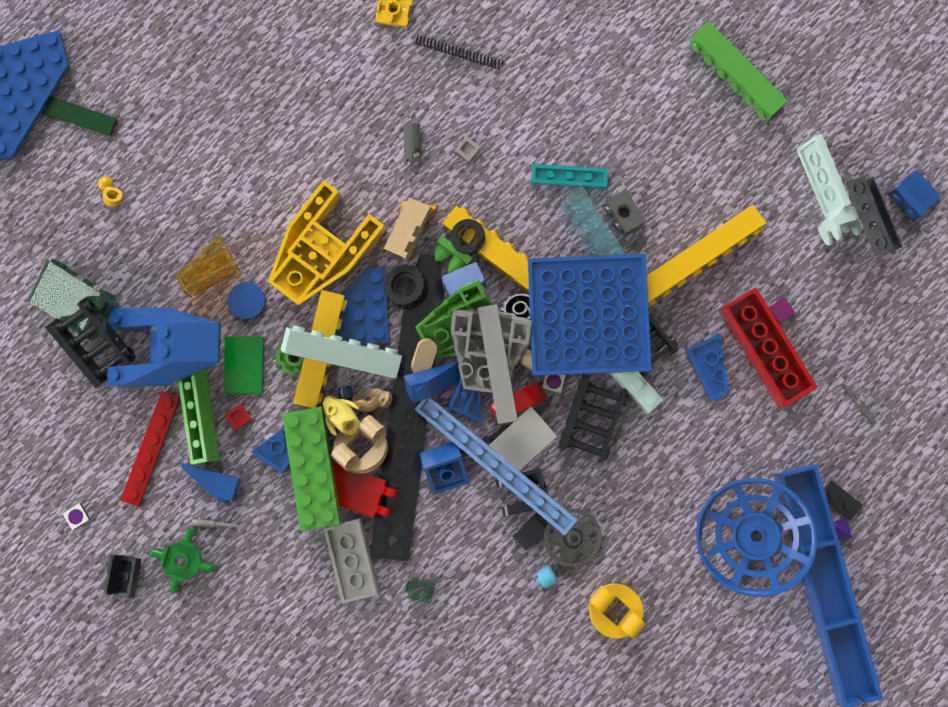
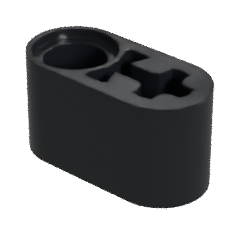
(531, 531)

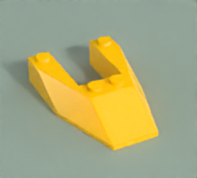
(312, 255)

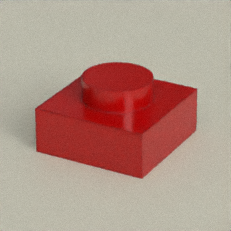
(238, 417)

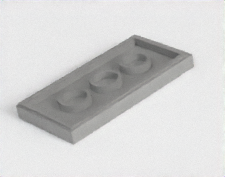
(351, 561)

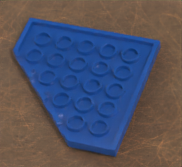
(27, 79)

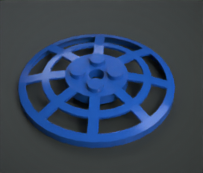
(757, 549)

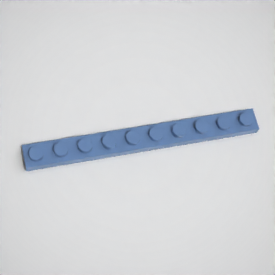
(497, 465)

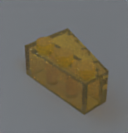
(208, 268)

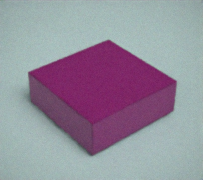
(781, 310)

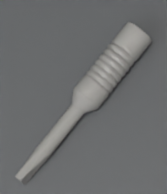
(210, 524)

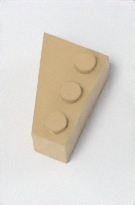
(408, 228)

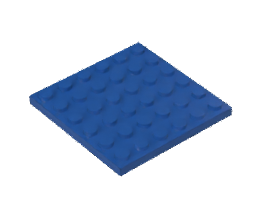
(589, 315)

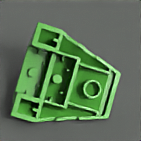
(438, 323)

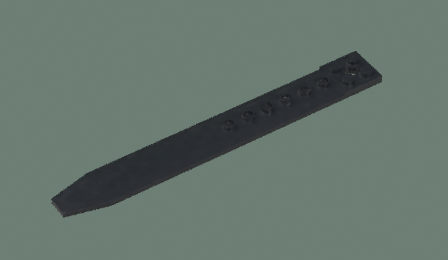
(405, 428)

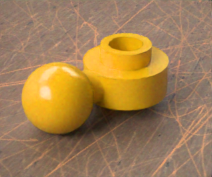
(106, 185)

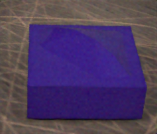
(842, 529)

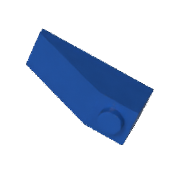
(431, 381)
(216, 483)

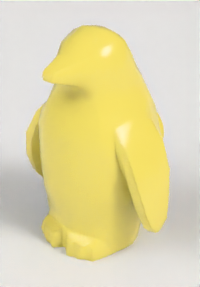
(340, 415)

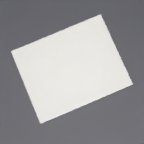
(523, 439)

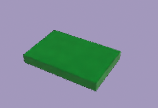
(243, 365)

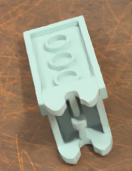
(828, 190)

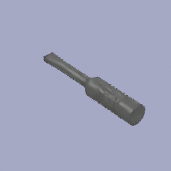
(860, 405)

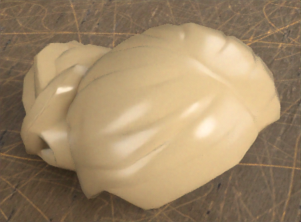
(377, 399)

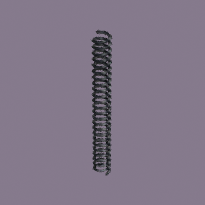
(458, 54)

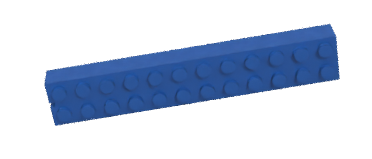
(831, 593)

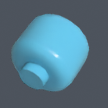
(546, 577)

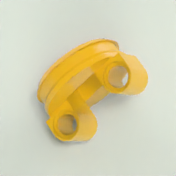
(630, 624)

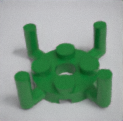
(193, 560)

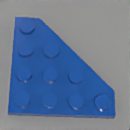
(366, 309)

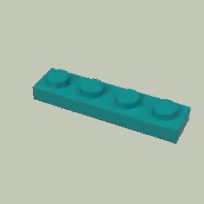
(569, 176)

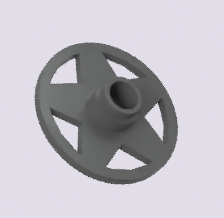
(574, 541)

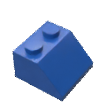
(444, 468)

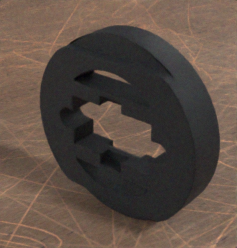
(467, 249)

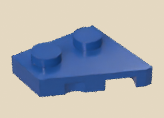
(466, 402)

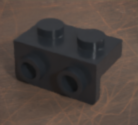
(122, 575)

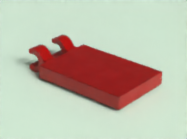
(362, 492)

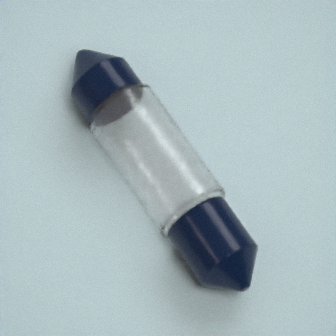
(344, 382)

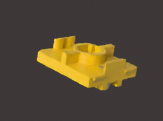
(397, 18)

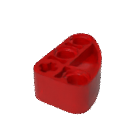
(526, 397)

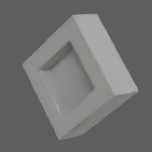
(467, 149)

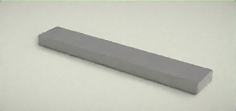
(497, 364)

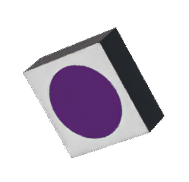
(553, 383)
(76, 516)

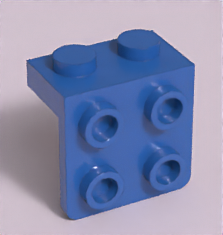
(914, 196)

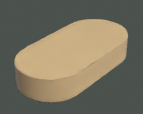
(424, 355)

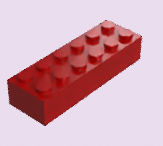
(768, 348)

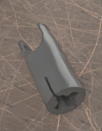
(412, 143)

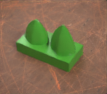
(445, 250)

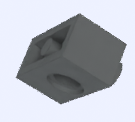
(624, 201)

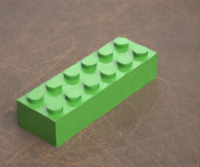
(312, 468)

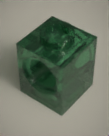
(426, 596)

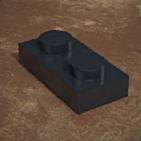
(842, 500)

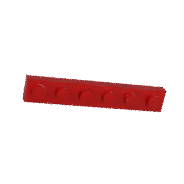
(150, 449)

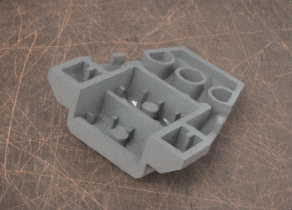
(470, 345)

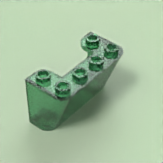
(60, 290)

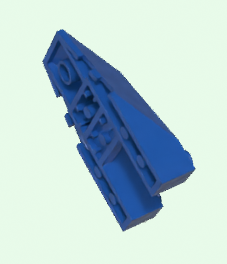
(177, 346)

